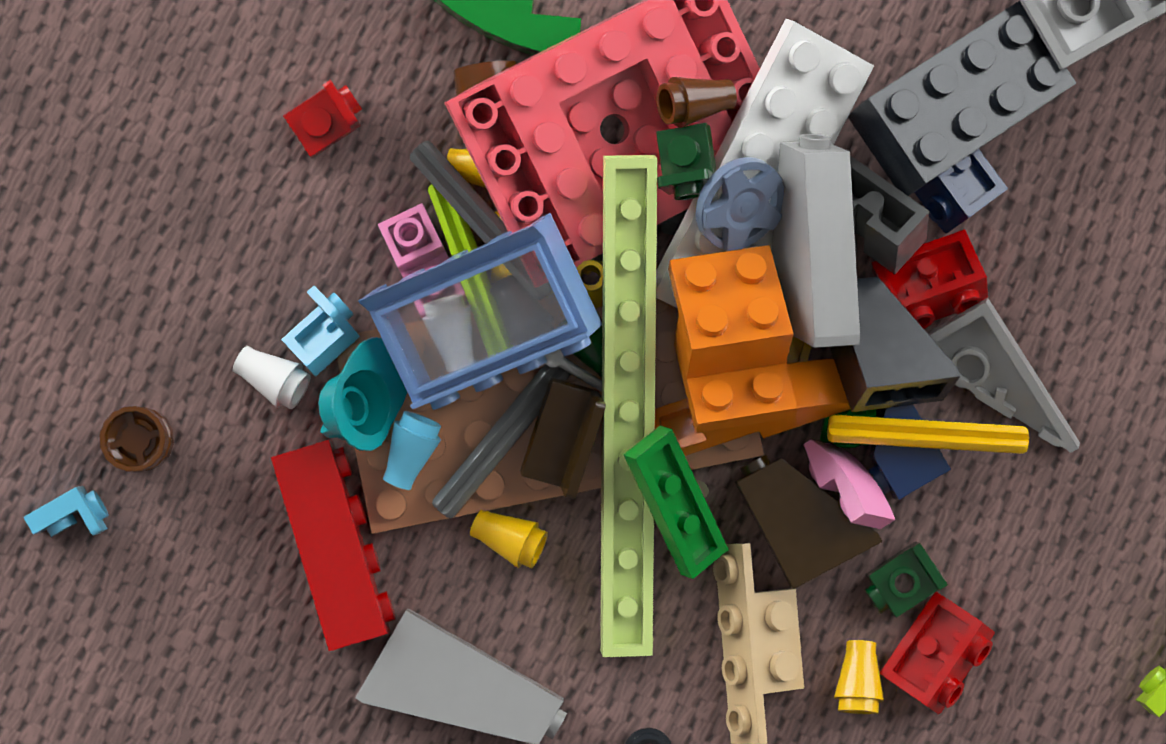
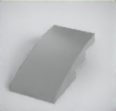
(1084, 26)

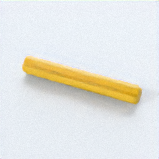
(928, 434)

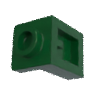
(685, 160)

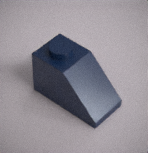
(904, 468)

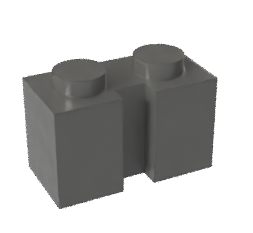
(886, 218)

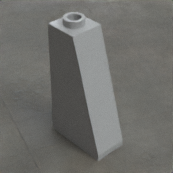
(817, 242)
(455, 683)

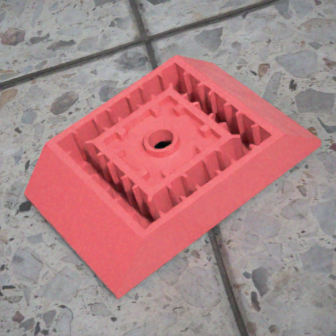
(541, 119)

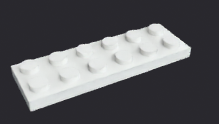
(799, 90)

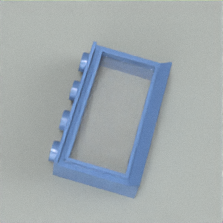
(484, 314)

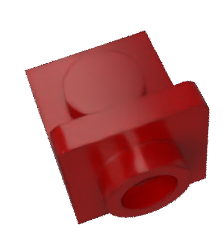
(324, 118)

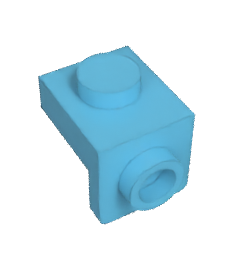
(322, 333)

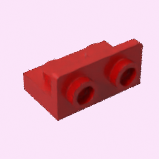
(938, 279)
(938, 653)

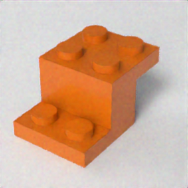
(733, 338)

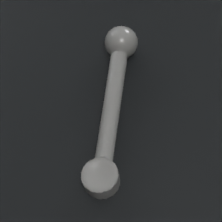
(556, 359)

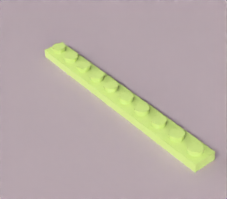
(629, 400)

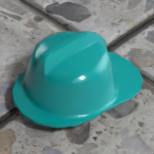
(363, 398)

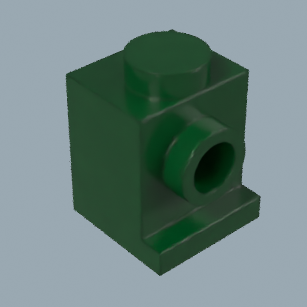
(924, 576)

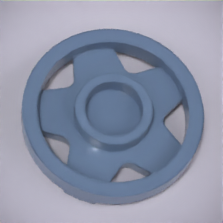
(743, 205)

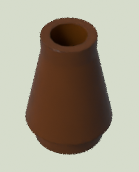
(693, 99)

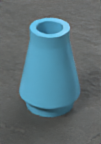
(410, 448)

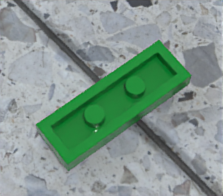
(676, 501)

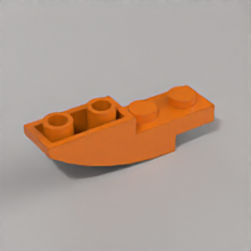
(816, 391)

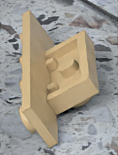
(757, 643)

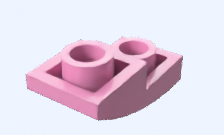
(413, 240)
(841, 472)

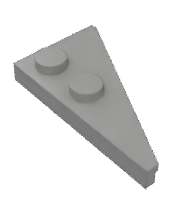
(1000, 373)

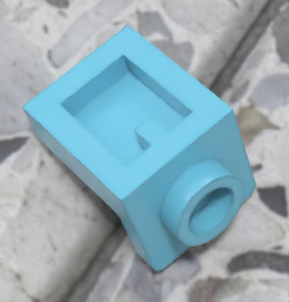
(59, 516)

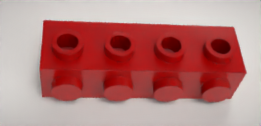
(331, 544)

